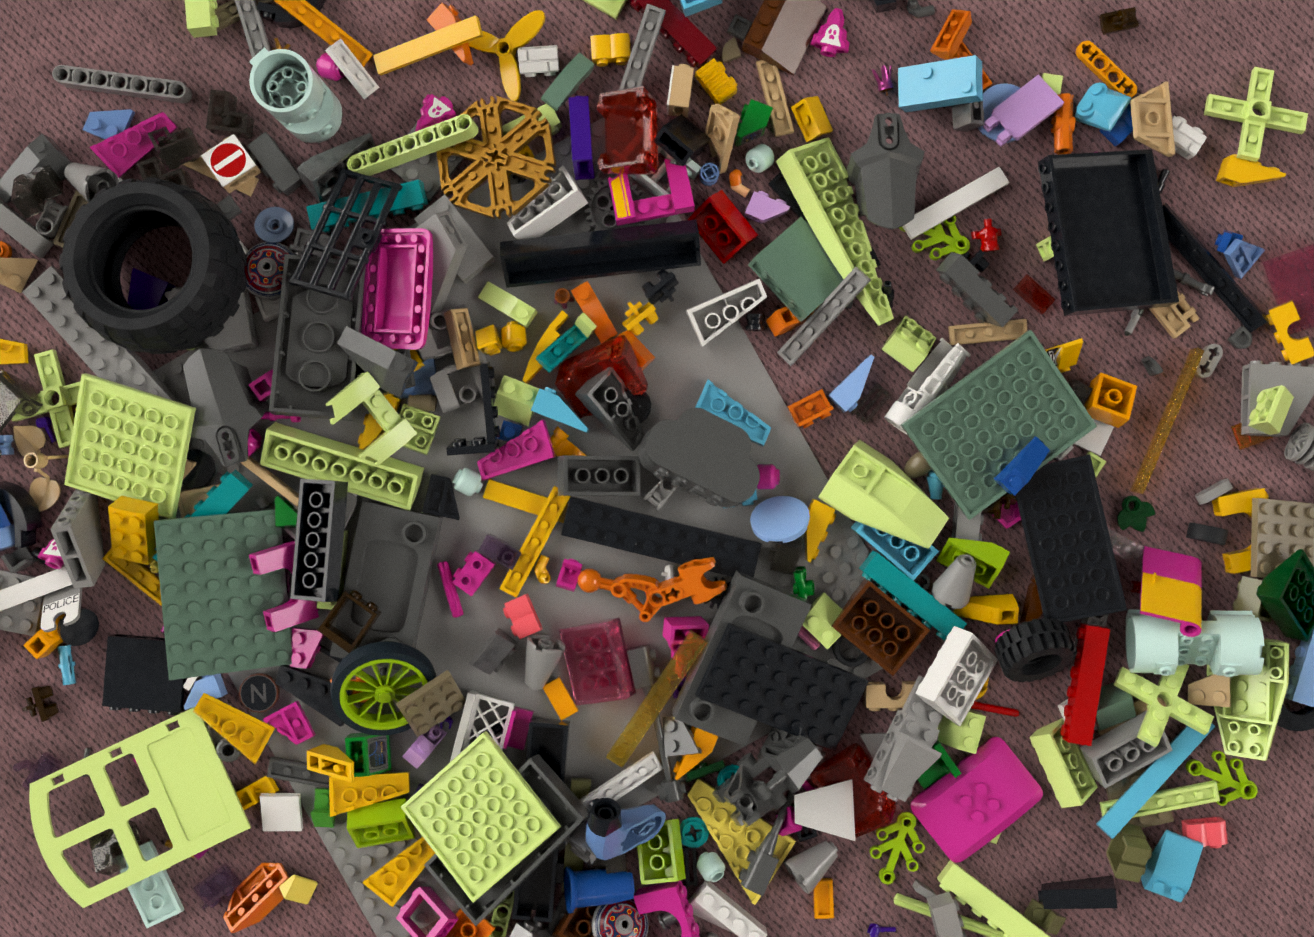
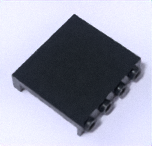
(139, 676)

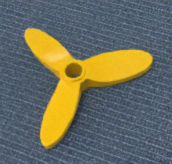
(517, 37)

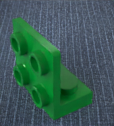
(942, 766)

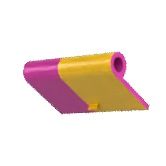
(1172, 589)

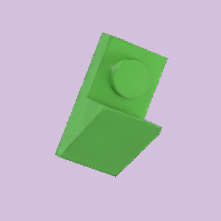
(321, 811)

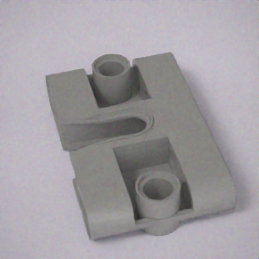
(449, 382)

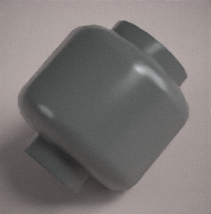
(225, 753)

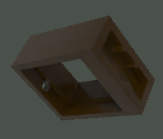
(336, 635)

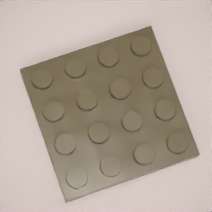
(1278, 532)

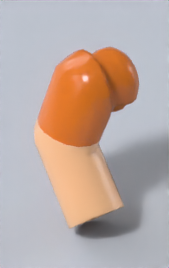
(736, 184)

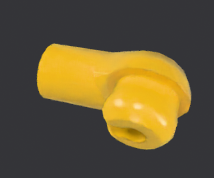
(541, 571)

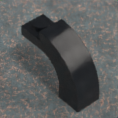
(283, 17)
(23, 512)
(1297, 720)

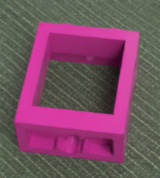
(443, 925)

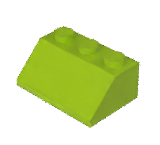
(379, 824)
(662, 856)

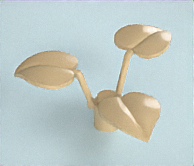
(29, 441)

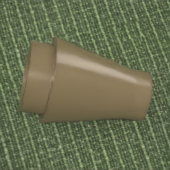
(424, 402)

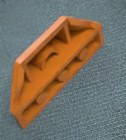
(255, 896)

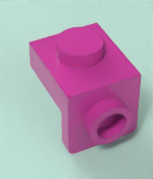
(568, 574)
(789, 823)

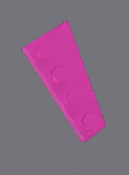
(523, 451)

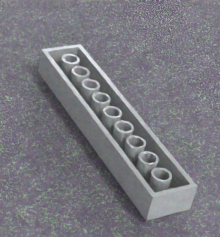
(101, 356)

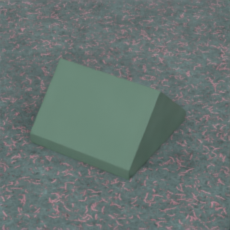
(1113, 707)

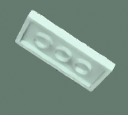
(154, 895)

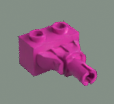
(677, 628)

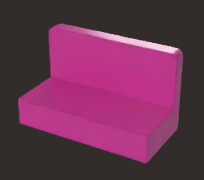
(518, 728)

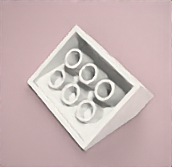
(957, 675)

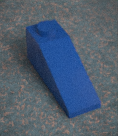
(1022, 467)

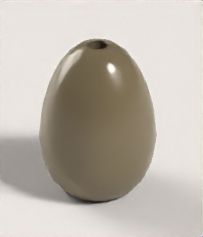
(916, 466)

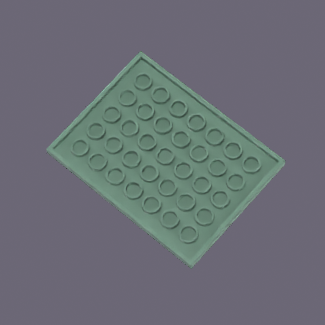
(992, 416)
(214, 597)

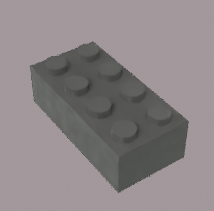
(598, 475)

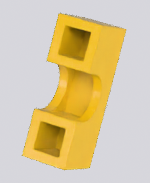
(1282, 317)

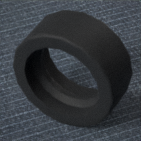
(1207, 533)
(845, 661)

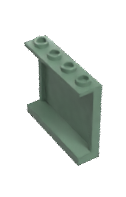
(797, 269)

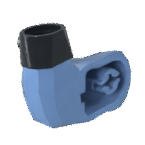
(618, 830)

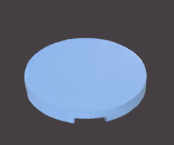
(991, 99)
(780, 519)

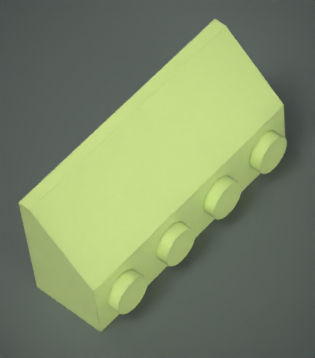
(1063, 765)

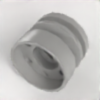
(1301, 446)

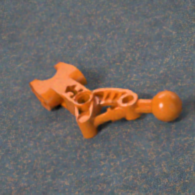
(689, 583)

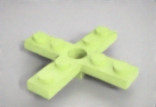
(1253, 124)
(53, 382)
(1158, 715)

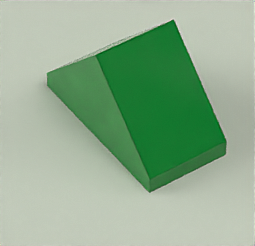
(285, 513)

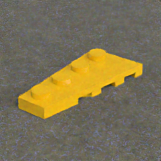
(366, 790)

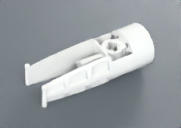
(928, 382)

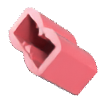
(523, 616)
(1207, 830)

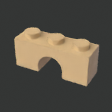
(875, 696)

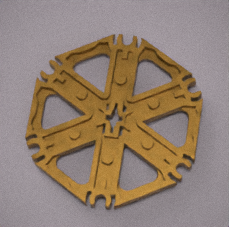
(507, 149)

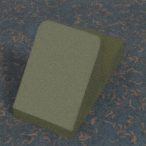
(1046, 918)

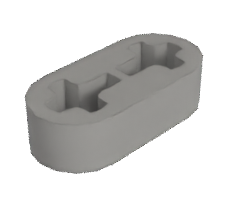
(1211, 363)
(1213, 491)

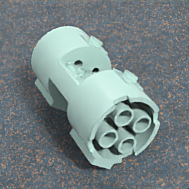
(295, 95)
(1227, 642)

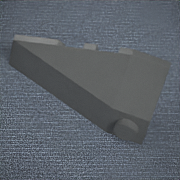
(608, 402)

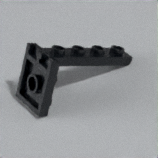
(480, 444)

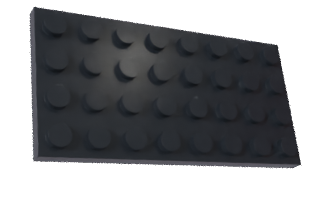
(1070, 542)
(781, 687)

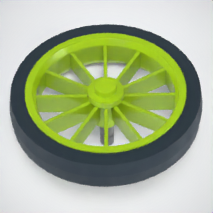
(382, 689)

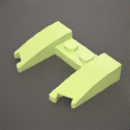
(366, 391)

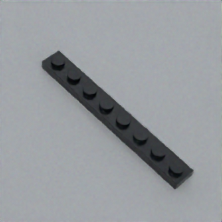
(1212, 271)

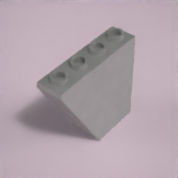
(447, 256)
(238, 331)
(1260, 376)
(80, 539)

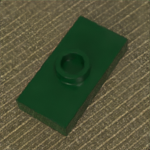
(703, 770)

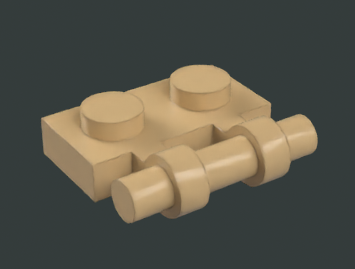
(1172, 319)

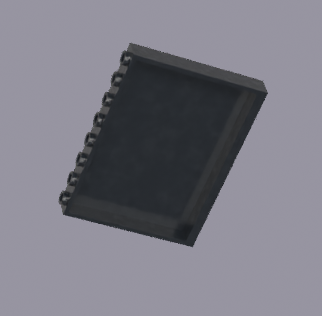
(1107, 231)

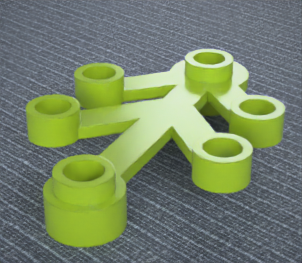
(938, 235)
(1225, 780)
(897, 844)

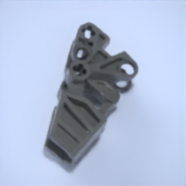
(791, 759)

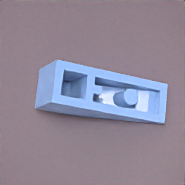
(850, 389)

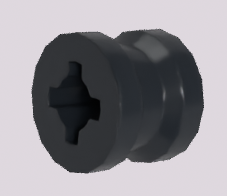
(755, 322)

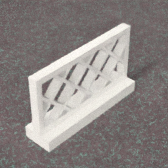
(469, 716)

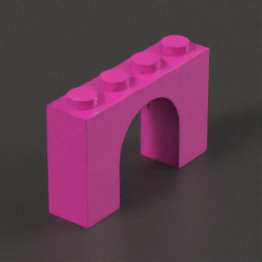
(293, 611)
(669, 898)

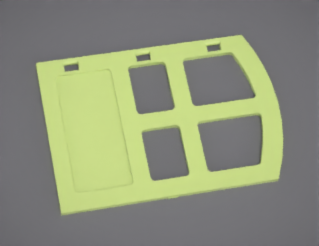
(183, 784)

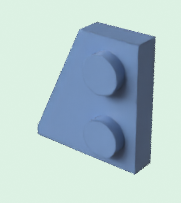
(1242, 256)

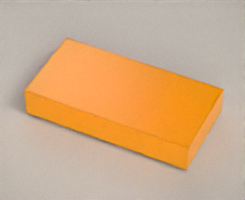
(560, 698)
(823, 899)

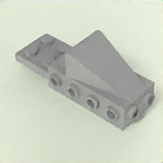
(906, 748)

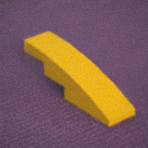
(546, 340)
(251, 794)

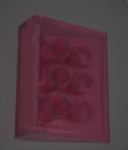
(1293, 279)
(597, 662)

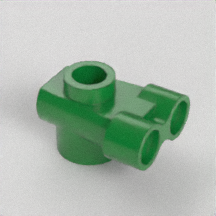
(802, 586)

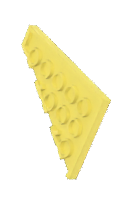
(733, 839)

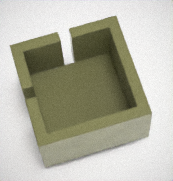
(1129, 853)

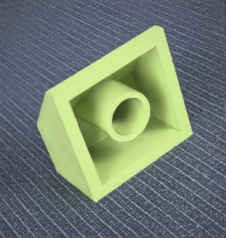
(515, 400)
(820, 620)
(965, 736)

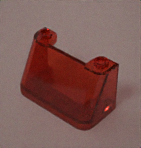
(629, 132)
(583, 366)
(870, 807)

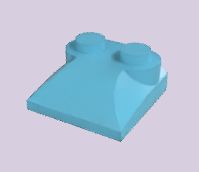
(1101, 107)

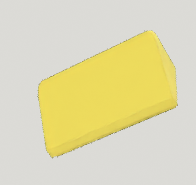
(298, 889)

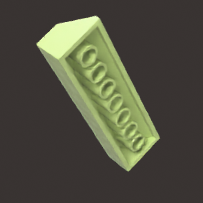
(326, 459)

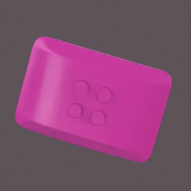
(399, 289)
(978, 803)

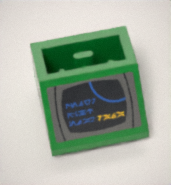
(754, 122)
(369, 753)

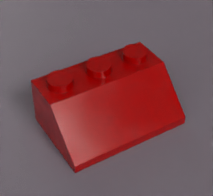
(723, 226)

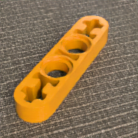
(1109, 67)

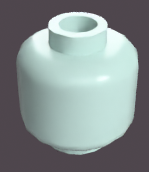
(759, 158)
(467, 482)
(710, 866)

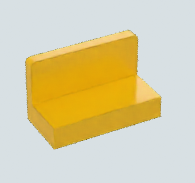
(811, 118)

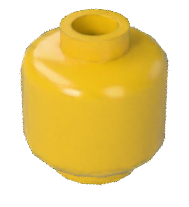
(513, 336)

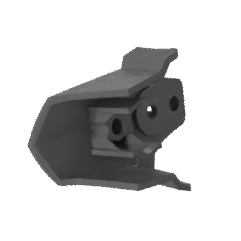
(886, 174)
(222, 403)

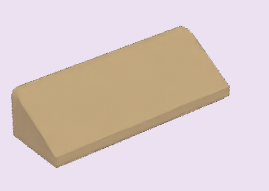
(462, 338)

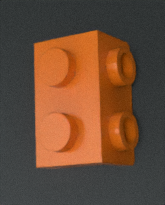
(810, 408)

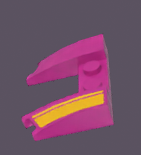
(676, 203)

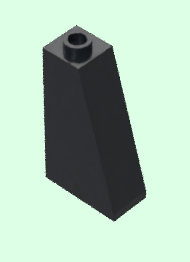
(1079, 894)

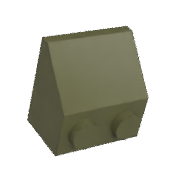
(1248, 600)

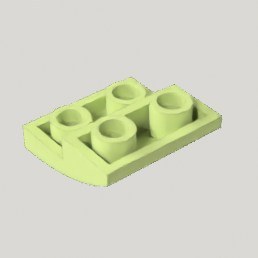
(424, 424)

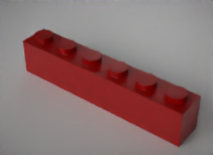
(1085, 684)

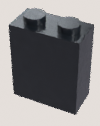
(682, 139)

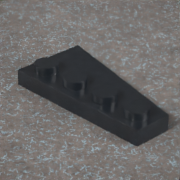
(309, 689)

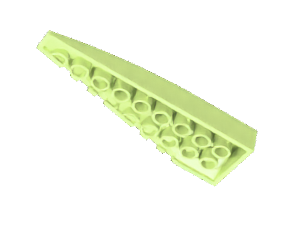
(827, 203)

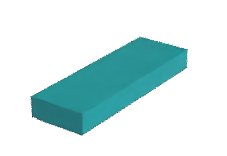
(561, 348)

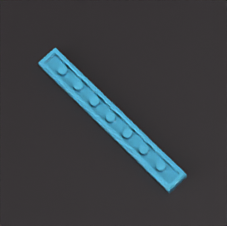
(1150, 781)

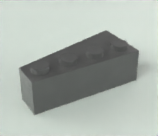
(975, 291)

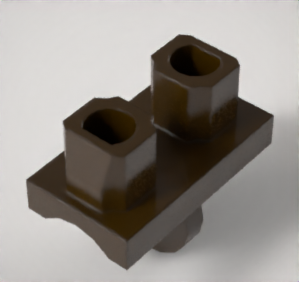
(1118, 21)
(996, 507)
(39, 695)

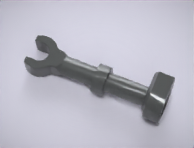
(1202, 288)

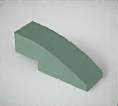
(568, 81)

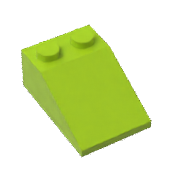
(988, 557)

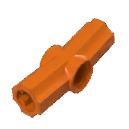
(1064, 126)

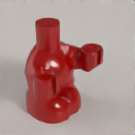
(988, 236)

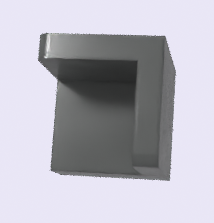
(19, 559)

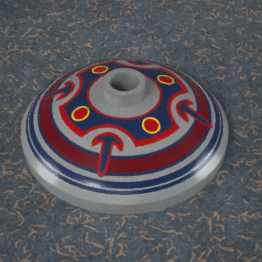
(262, 282)
(609, 918)

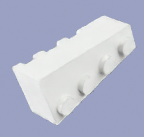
(548, 208)
(720, 312)

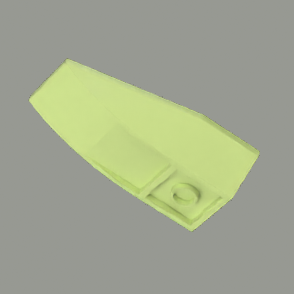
(882, 496)
(1255, 705)

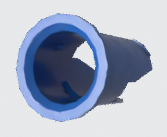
(596, 888)

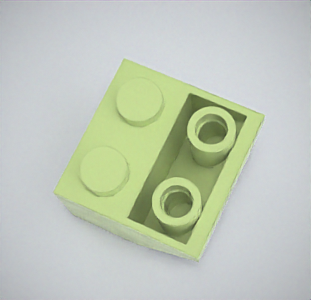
(909, 343)
(1271, 410)

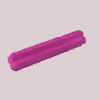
(450, 589)

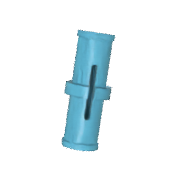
(66, 664)

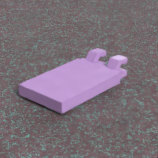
(1024, 110)

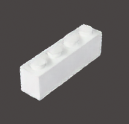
(719, 909)

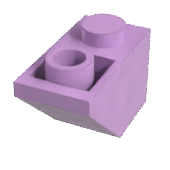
(764, 209)
(424, 746)

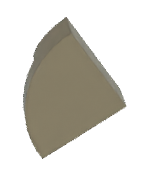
(730, 51)

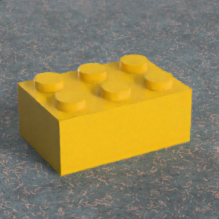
(133, 529)

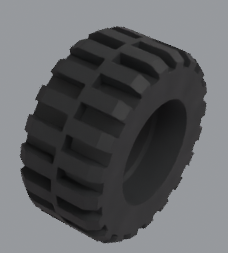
(1035, 650)

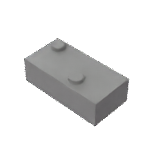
(476, 256)
(1121, 752)

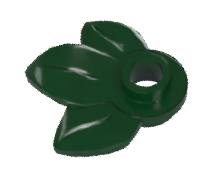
(1136, 516)

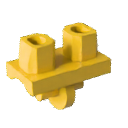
(647, 312)

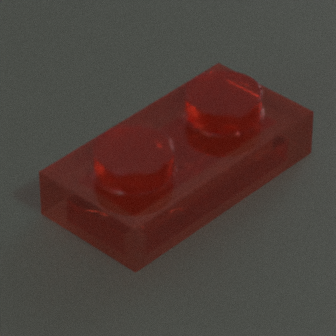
(1034, 294)

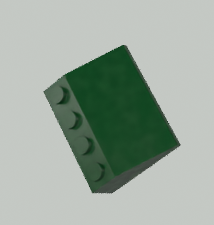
(1290, 596)

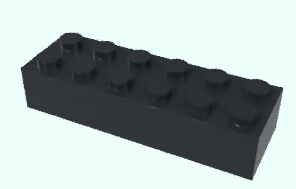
(319, 540)

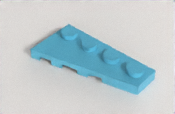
(723, 406)

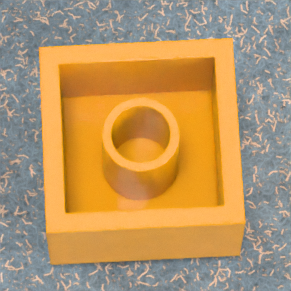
(1110, 400)

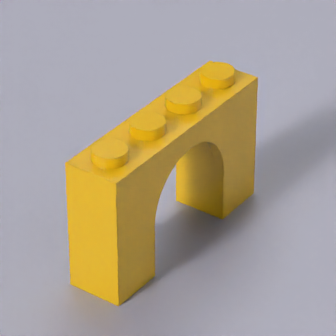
(1235, 503)

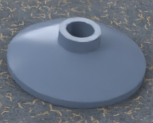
(269, 219)

